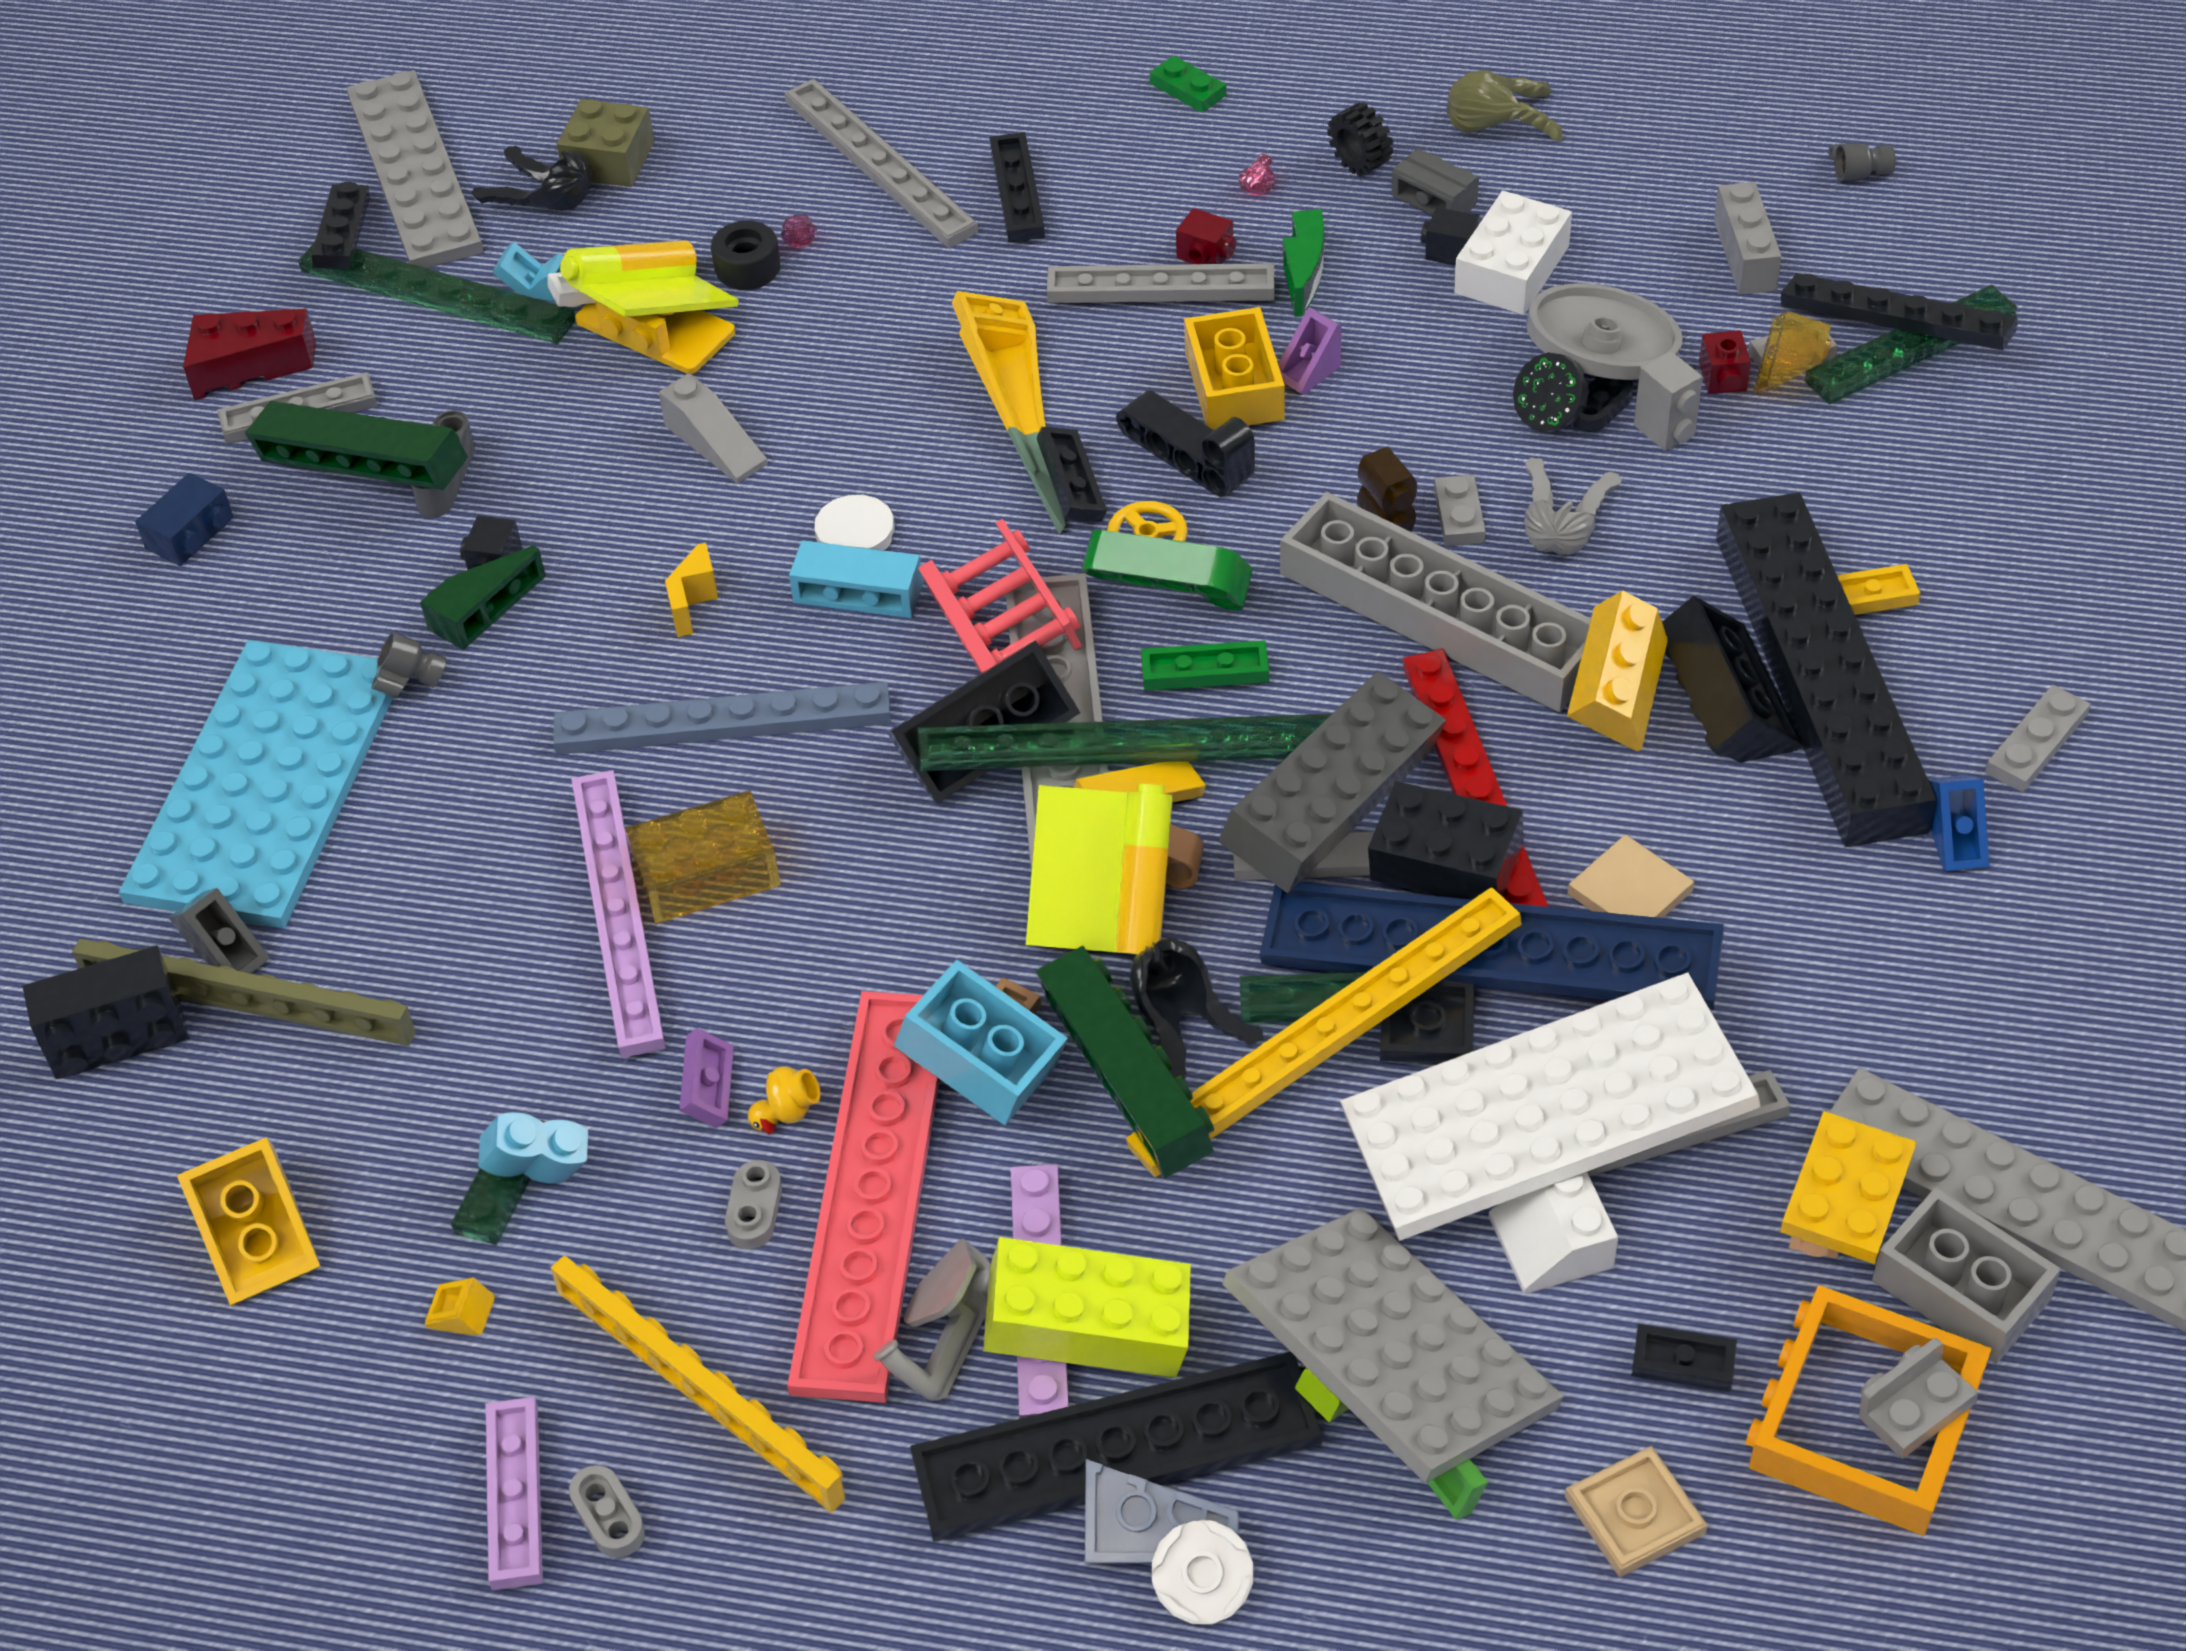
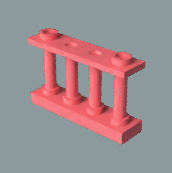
(962, 610)

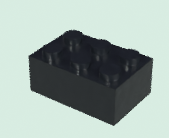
(1444, 843)
(105, 1012)

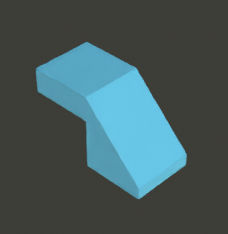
(525, 273)

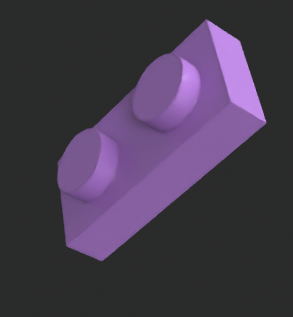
(706, 1078)

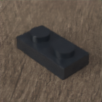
(1684, 1357)

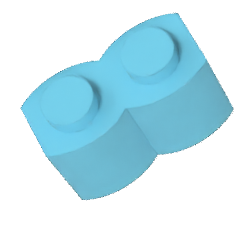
(540, 1150)

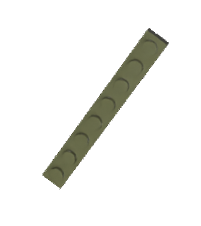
(272, 997)

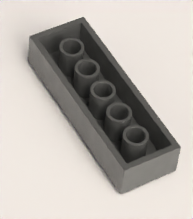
(1331, 781)

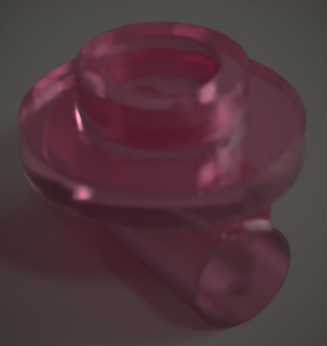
(1258, 177)

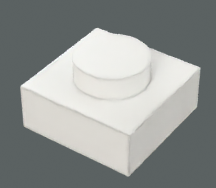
(564, 293)

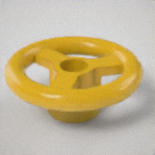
(1131, 512)

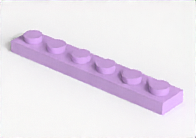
(1037, 1219)

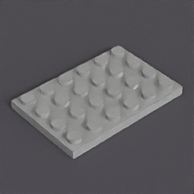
(1393, 1343)

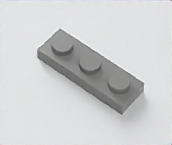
(2037, 738)

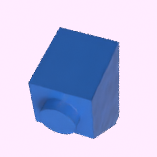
(1960, 822)

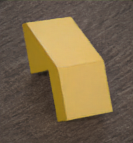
(690, 584)

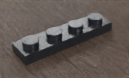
(1017, 187)
(340, 226)

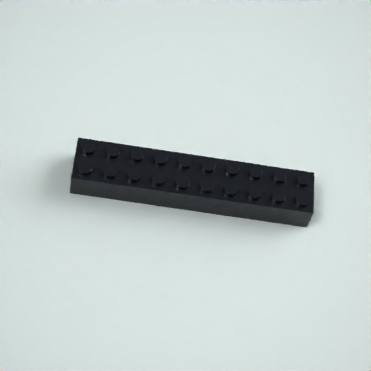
(1825, 671)

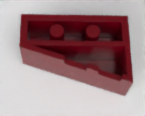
(245, 346)

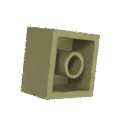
(611, 138)

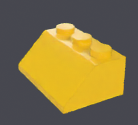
(1619, 669)

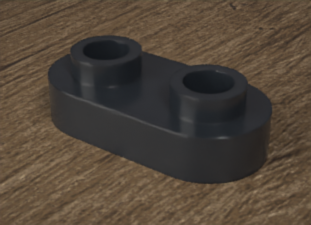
(1604, 402)

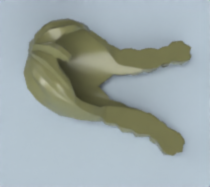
(1486, 100)

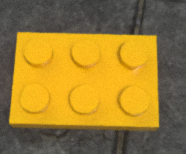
(1848, 1187)

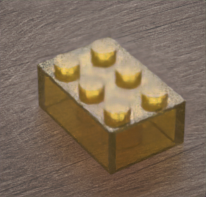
(703, 856)

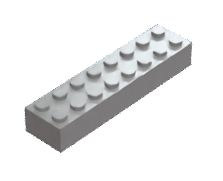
(1437, 599)

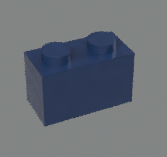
(184, 519)

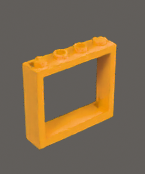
(1837, 1480)

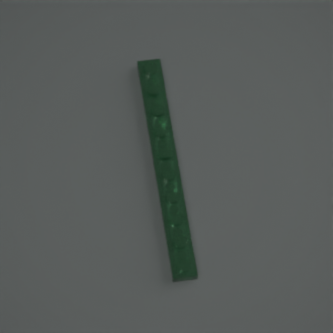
(1113, 742)

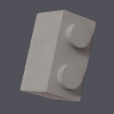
(1668, 400)

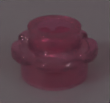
(798, 231)

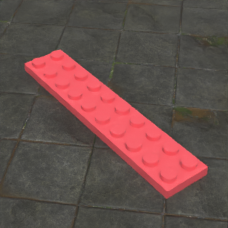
(866, 1212)

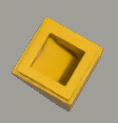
(460, 1307)

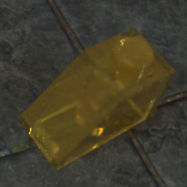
(1791, 349)

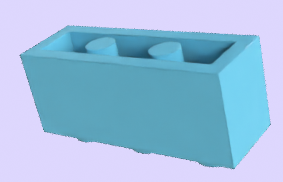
(856, 579)

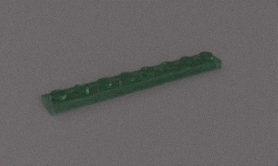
(450, 295)

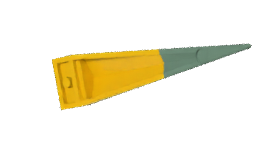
(1004, 351)

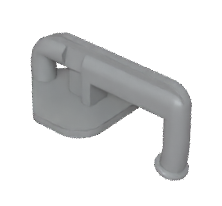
(937, 1295)

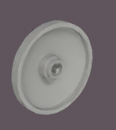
(1602, 328)

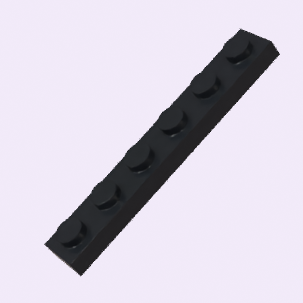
(1899, 311)

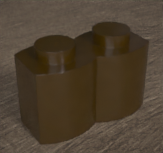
(1387, 488)

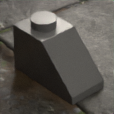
(218, 933)

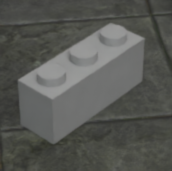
(1747, 238)

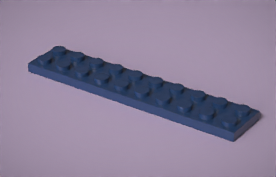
(1549, 953)

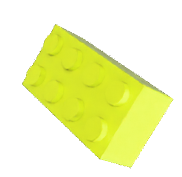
(1087, 1307)

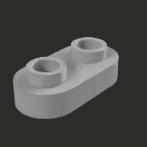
(753, 1200)
(608, 1515)

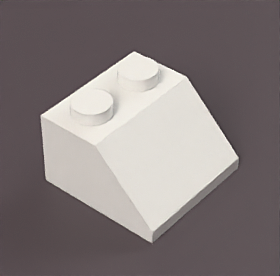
(1556, 1234)

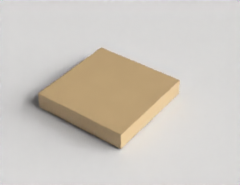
(1630, 882)
(1635, 1511)

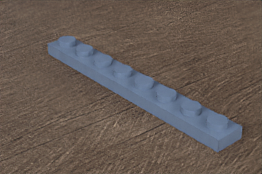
(721, 718)

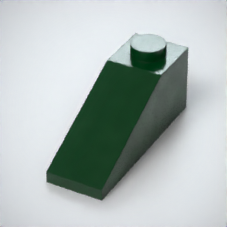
(478, 597)

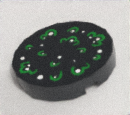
(1550, 392)

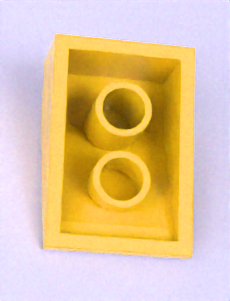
(249, 1220)

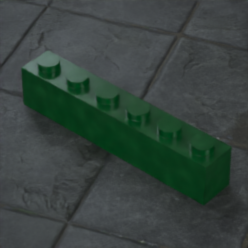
(357, 445)
(1126, 1062)

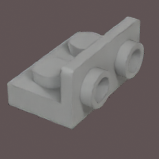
(1915, 1398)

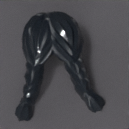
(561, 187)
(1172, 982)

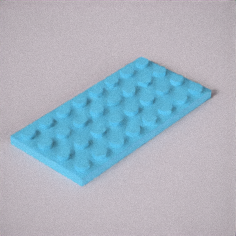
(262, 783)

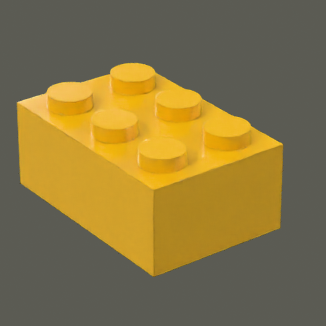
(1234, 367)

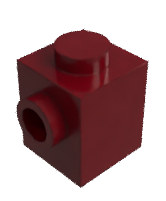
(1205, 238)
(1724, 362)

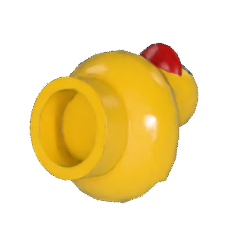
(788, 1098)

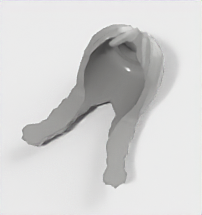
(1564, 530)

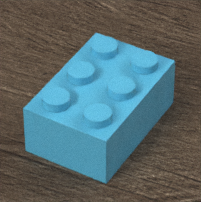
(980, 1042)

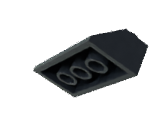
(1728, 684)
(1011, 692)

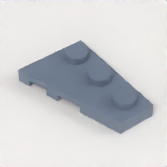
(1131, 1515)

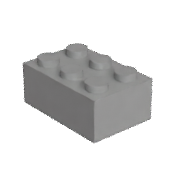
(1965, 1274)

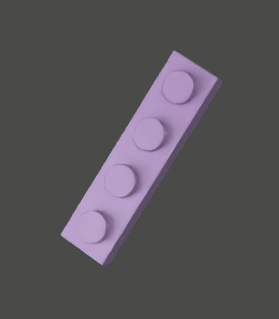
(513, 1494)

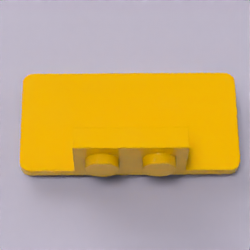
(677, 340)

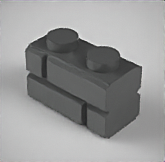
(1431, 182)

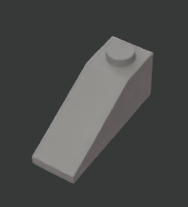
(709, 428)

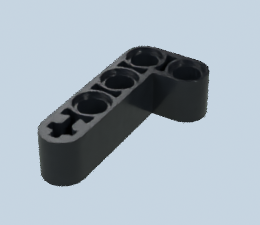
(1209, 457)

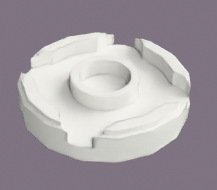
(855, 522)
(1202, 1572)

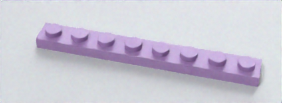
(618, 915)

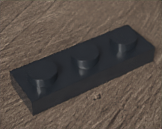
(1071, 474)

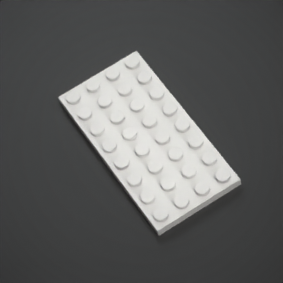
(1547, 1105)

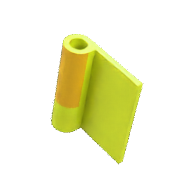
(643, 278)
(1099, 868)

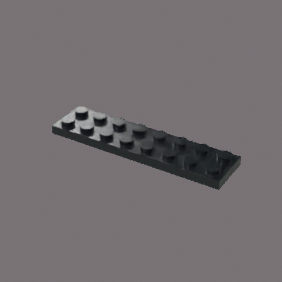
(1149, 1432)

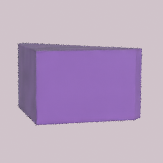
(1311, 352)

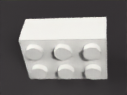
(1512, 252)

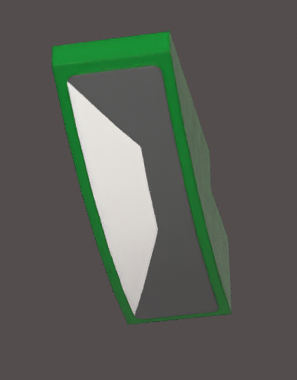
(1304, 258)

